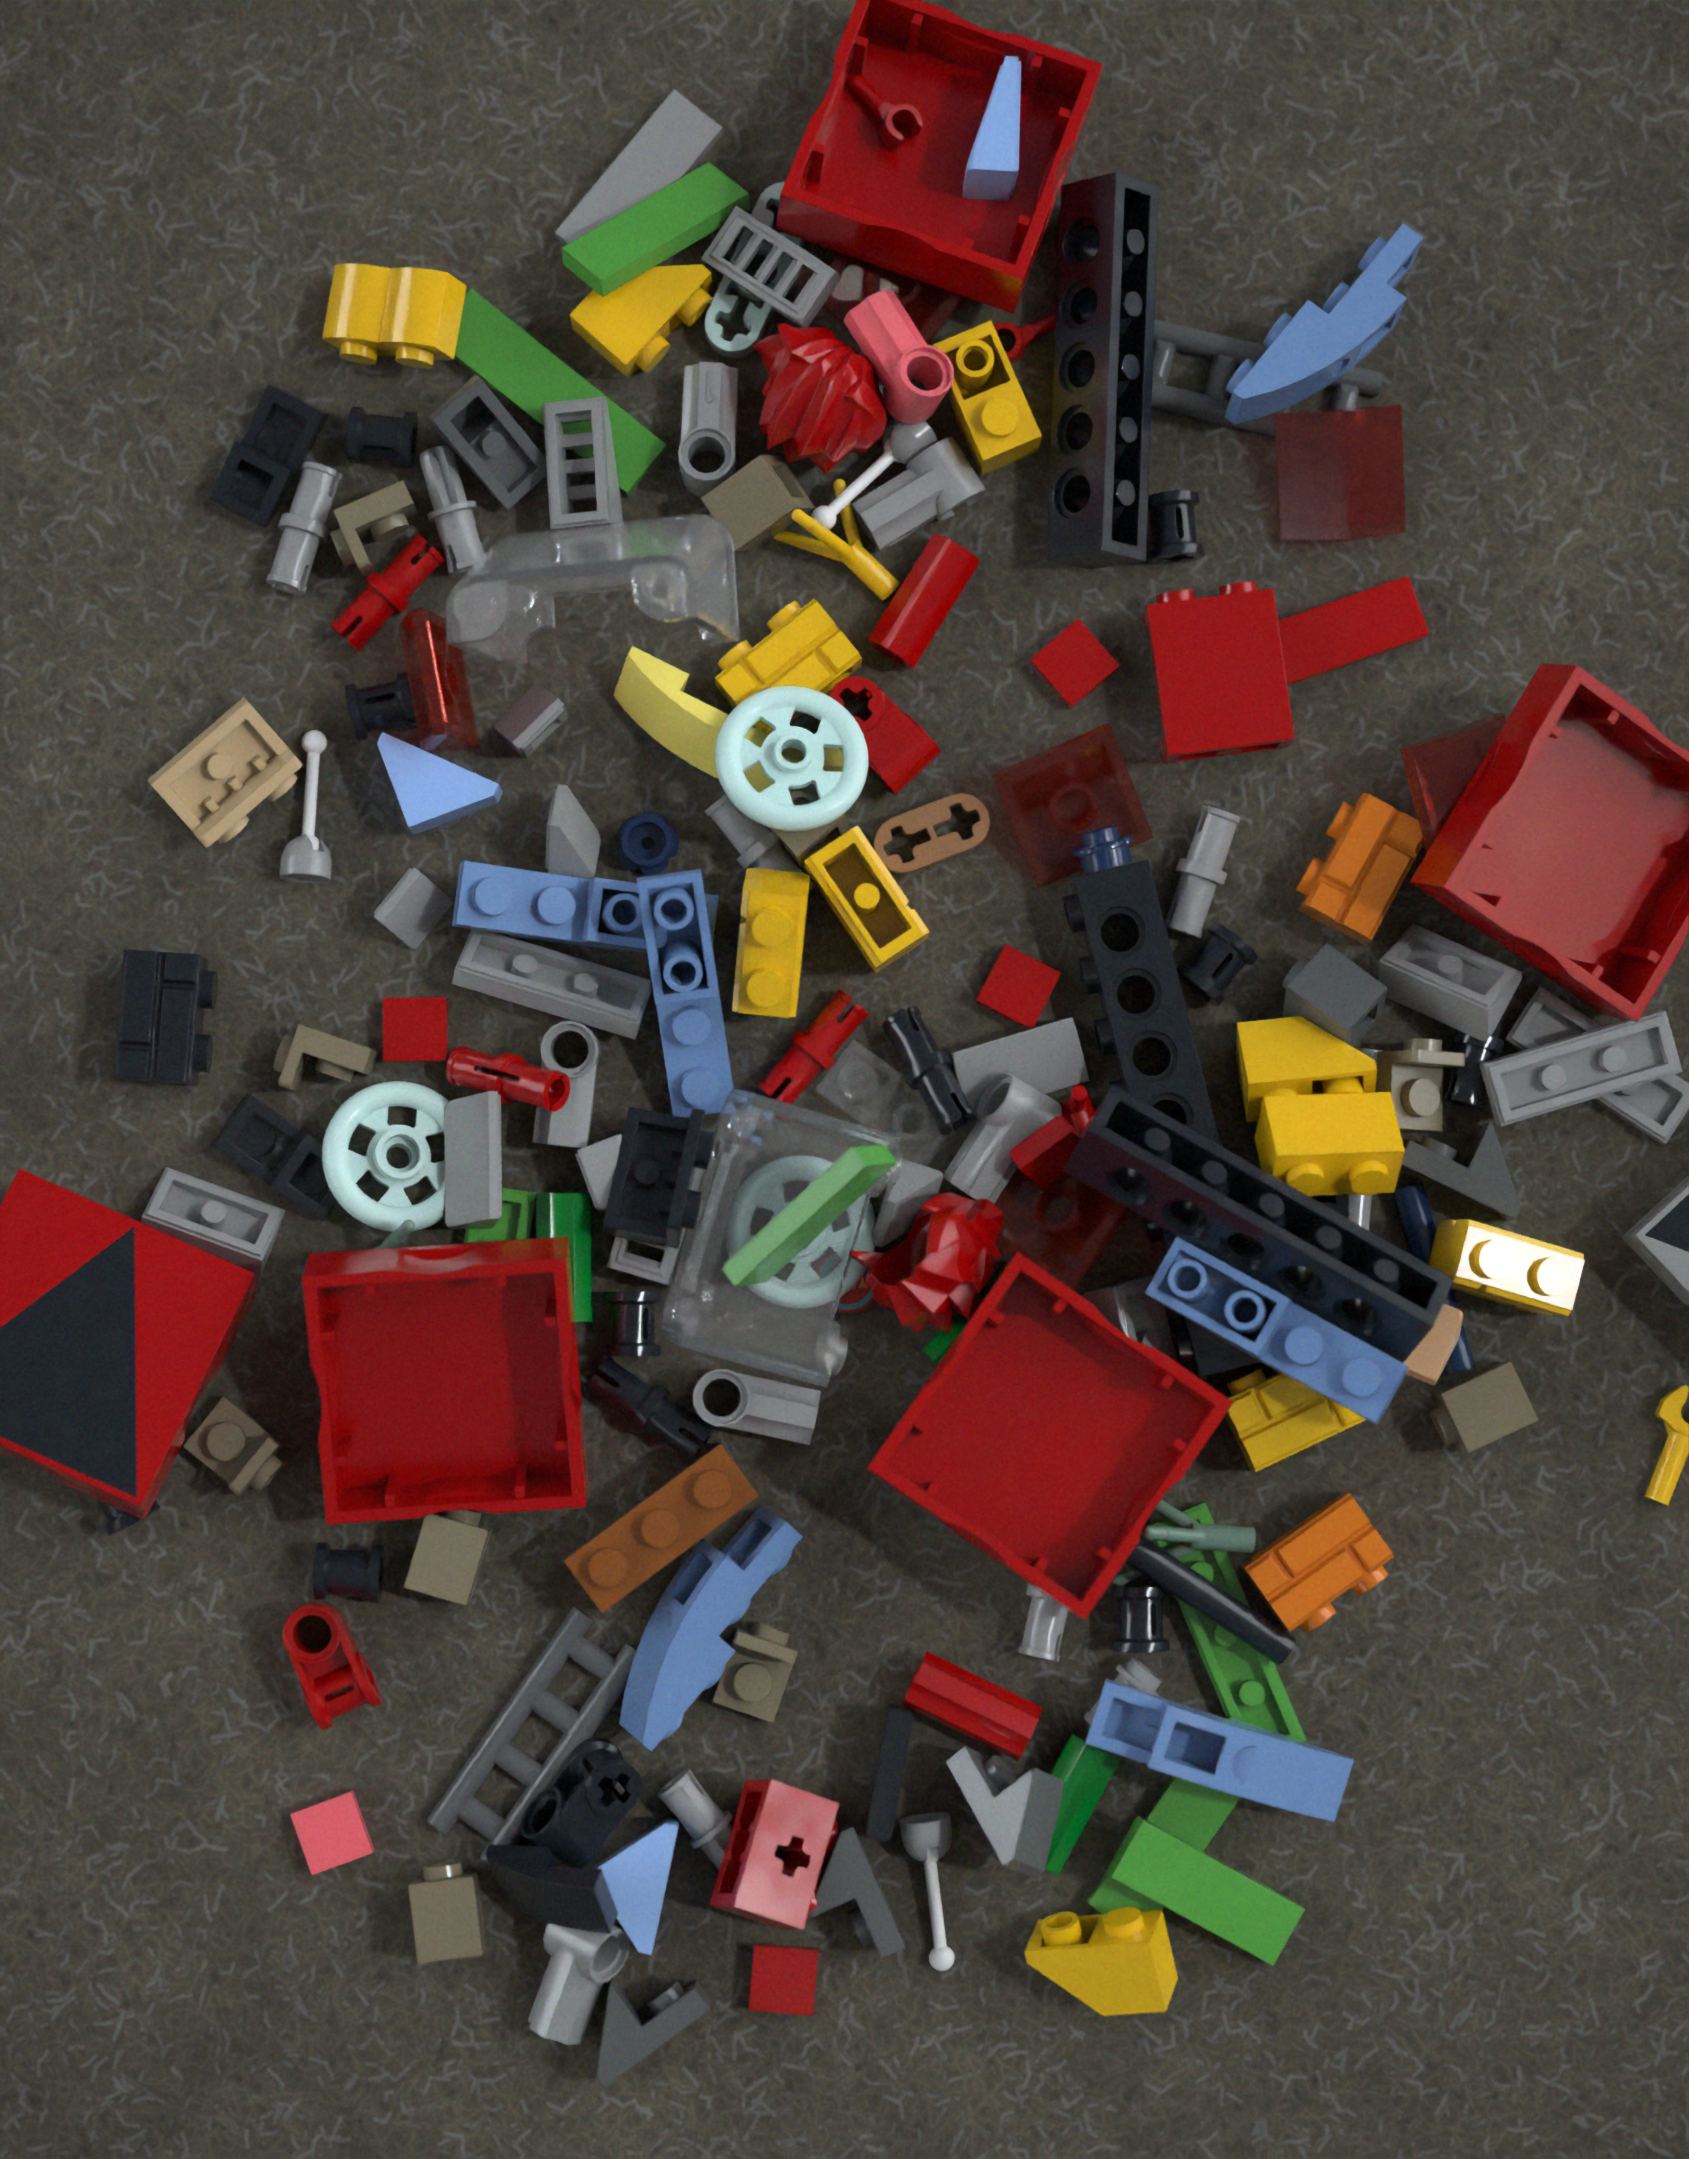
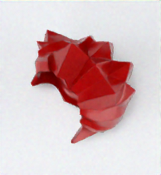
(819, 396)
(938, 1264)

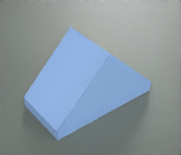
(431, 787)
(639, 1880)

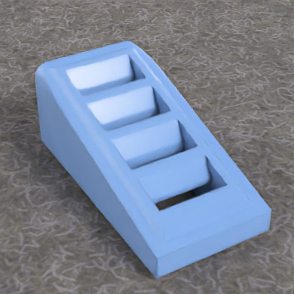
(995, 153)

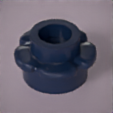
(647, 826)
(1103, 849)

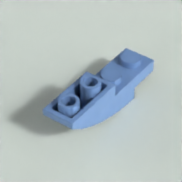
(1327, 342)
(554, 907)
(686, 990)
(1276, 1331)
(682, 1642)
(1219, 1752)

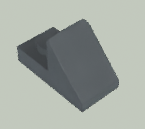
(490, 442)
(1479, 1181)
(1012, 1812)
(851, 1876)
(631, 2038)

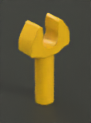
(1675, 1448)

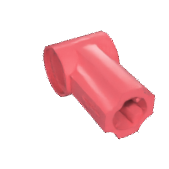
(900, 353)

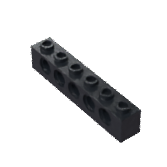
(1103, 372)
(1258, 1224)

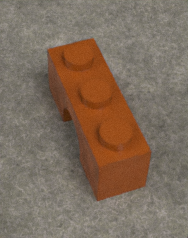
(661, 1527)

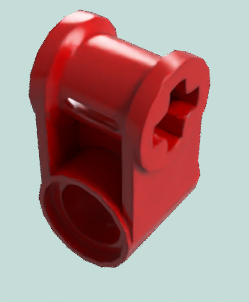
(894, 741)
(330, 1667)

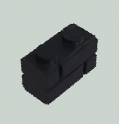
(164, 1018)

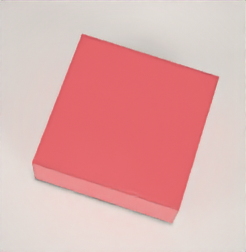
(332, 1832)

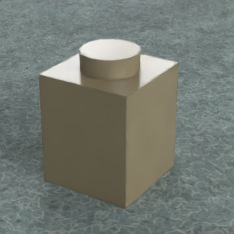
(757, 501)
(1482, 1408)
(449, 1555)
(447, 1913)

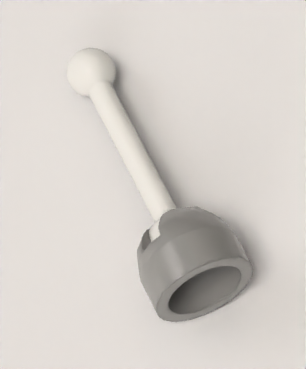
(900, 445)
(306, 856)
(927, 1839)

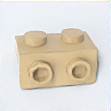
(226, 774)

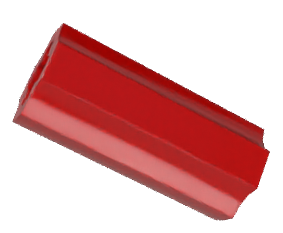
(923, 601)
(972, 1706)

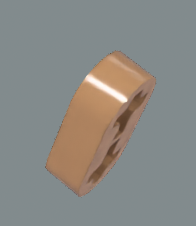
(925, 820)

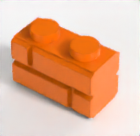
(1362, 868)
(1319, 1563)

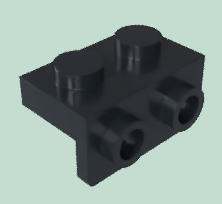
(655, 1177)

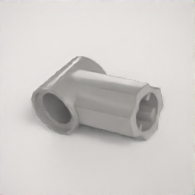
(708, 423)
(926, 491)
(1006, 1116)
(572, 1122)
(763, 1406)
(574, 1979)

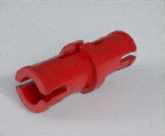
(387, 592)
(813, 1049)
(535, 1084)

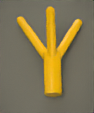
(833, 547)

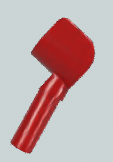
(887, 113)
(1025, 334)
(1078, 1108)

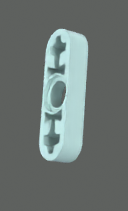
(725, 305)

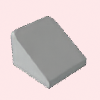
(531, 720)
(570, 837)
(412, 908)
(598, 1168)
(904, 1201)

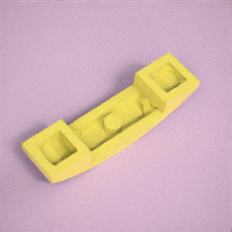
(684, 725)

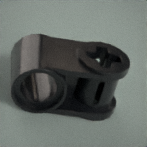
(582, 1806)

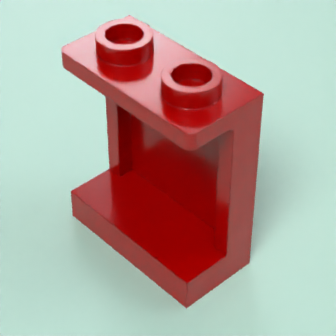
(1219, 673)

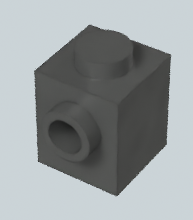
(1334, 995)

